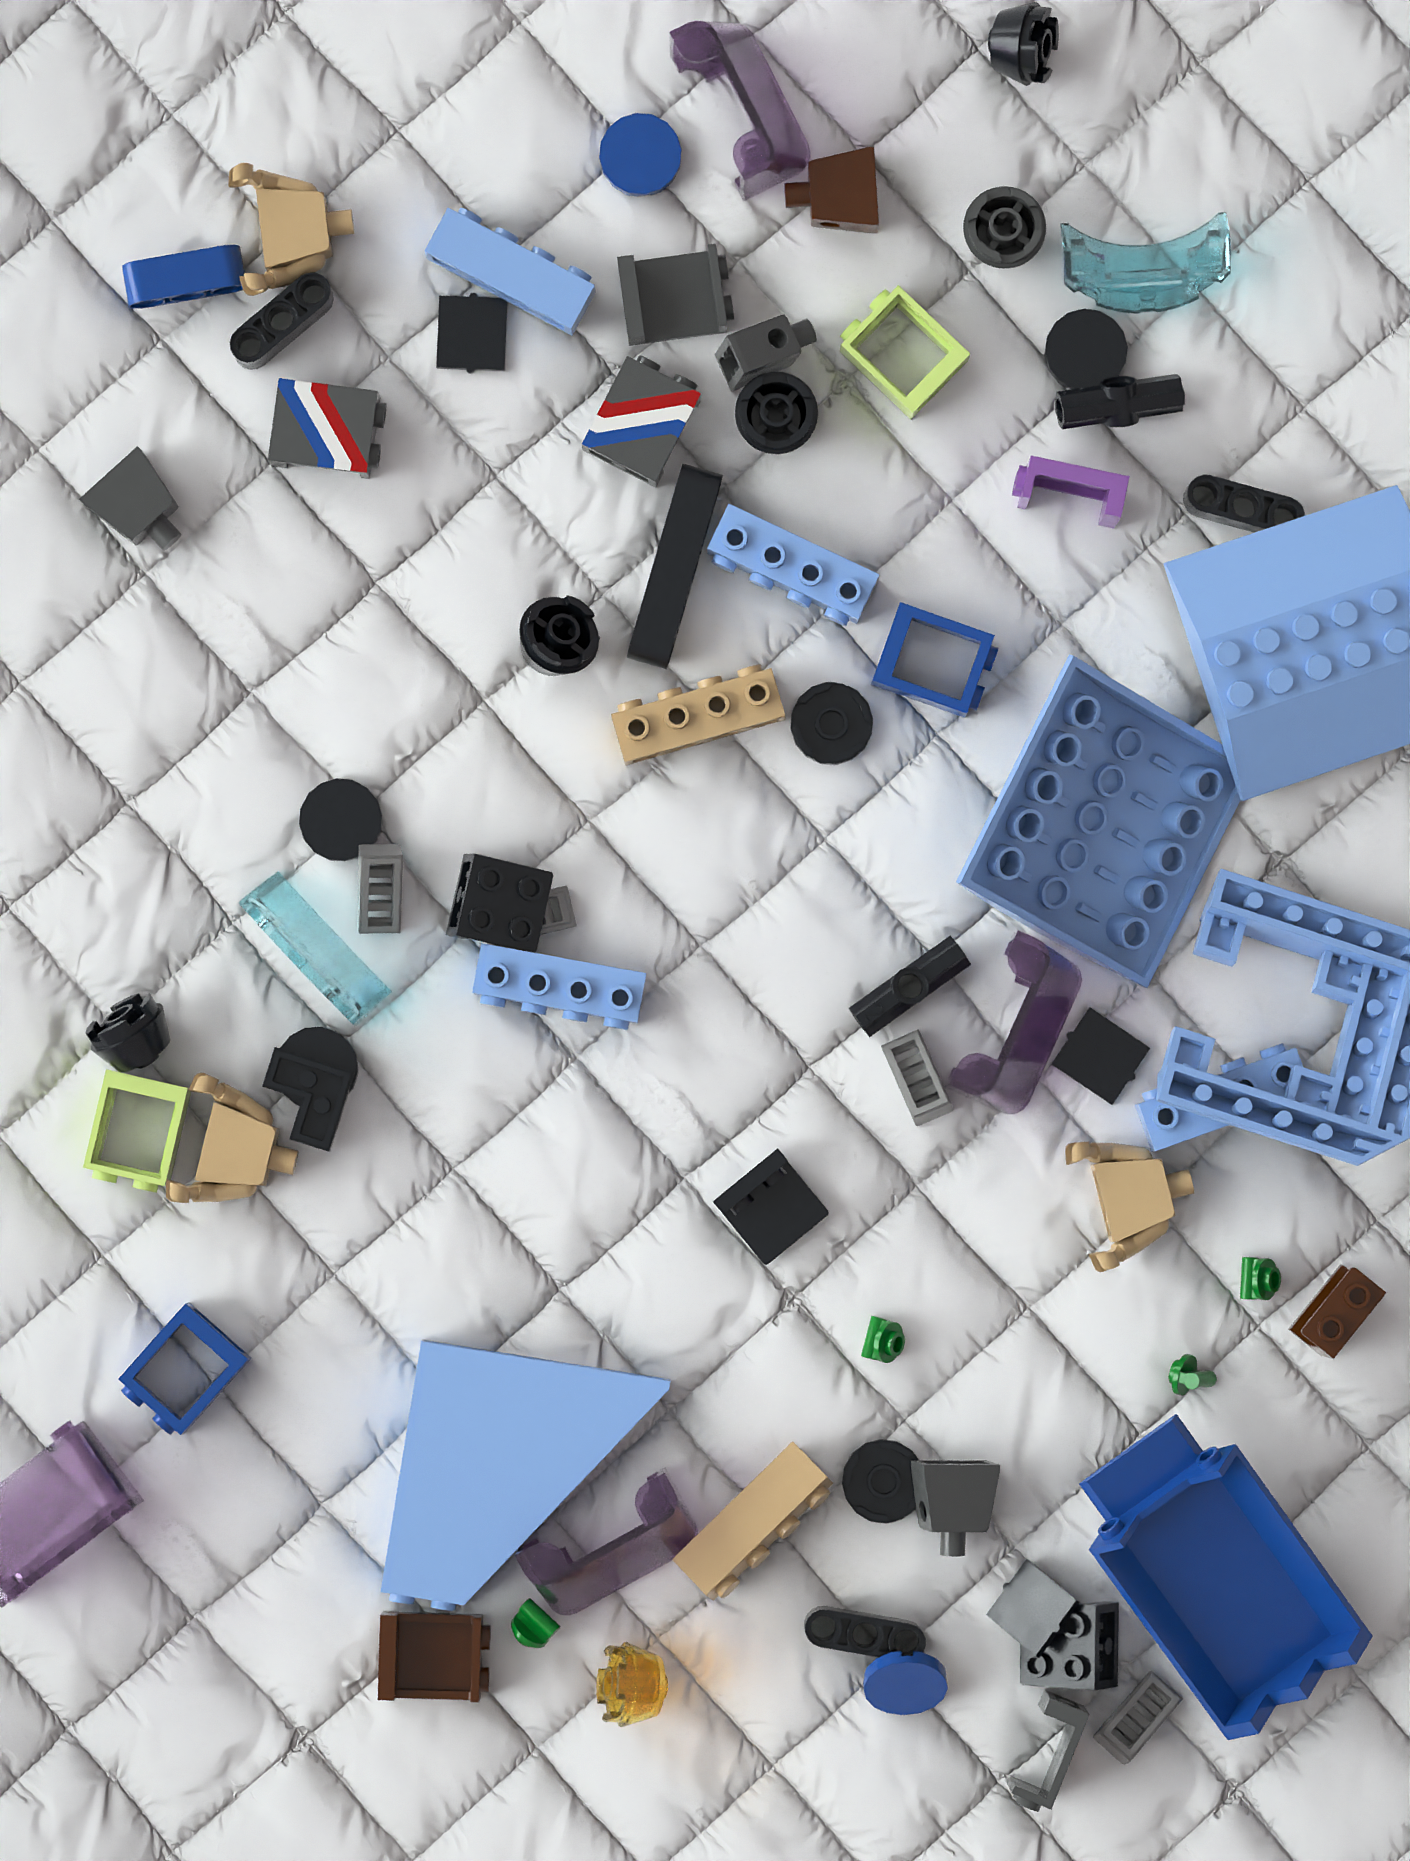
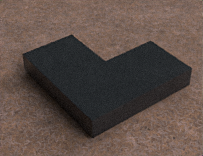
(322, 1091)

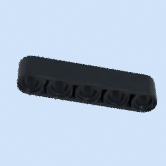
(674, 566)

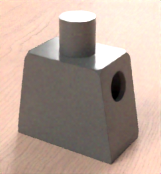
(751, 352)
(134, 501)
(954, 1499)

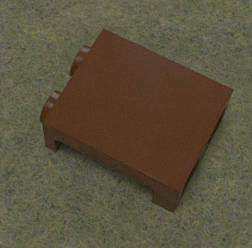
(1337, 1311)
(432, 1656)

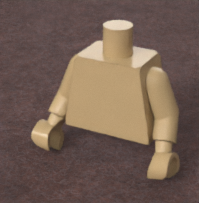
(292, 226)
(236, 1148)
(1132, 1196)

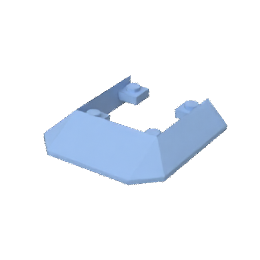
(1362, 963)

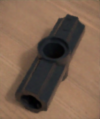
(1119, 401)
(931, 969)

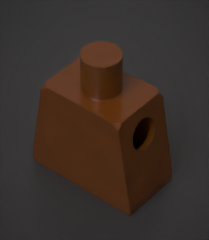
(839, 192)

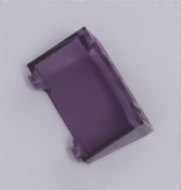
(776, 144)
(1012, 1078)
(58, 1506)
(578, 1584)

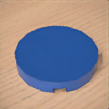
(640, 154)
(905, 1683)

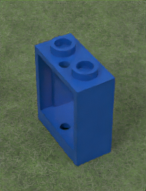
(972, 692)
(214, 1339)

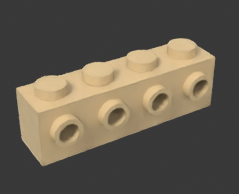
(697, 716)
(753, 1522)

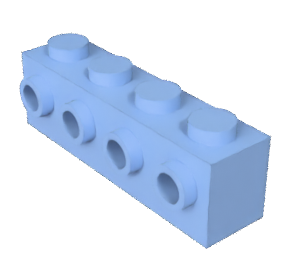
(510, 270)
(791, 564)
(559, 984)
(1171, 1125)

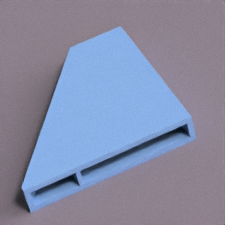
(492, 1456)

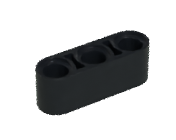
(288, 301)
(1224, 495)
(847, 1620)

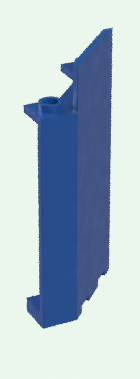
(1220, 1577)

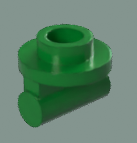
(1259, 1278)
(883, 1340)
(1185, 1376)
(533, 1625)

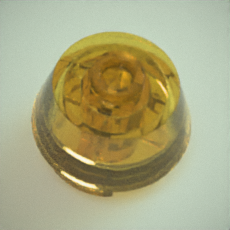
(631, 1684)

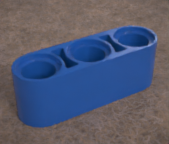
(183, 276)

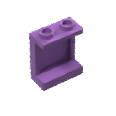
(1073, 480)

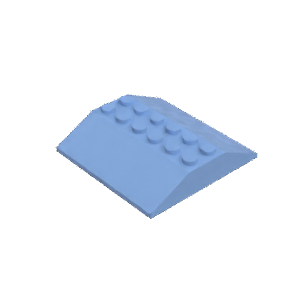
(1304, 640)
(1104, 824)

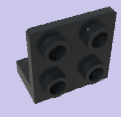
(499, 903)
(771, 1207)
(1079, 1656)

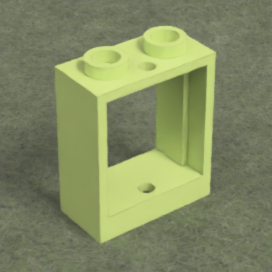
(934, 381)
(110, 1171)

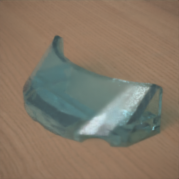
(1147, 275)
(315, 948)

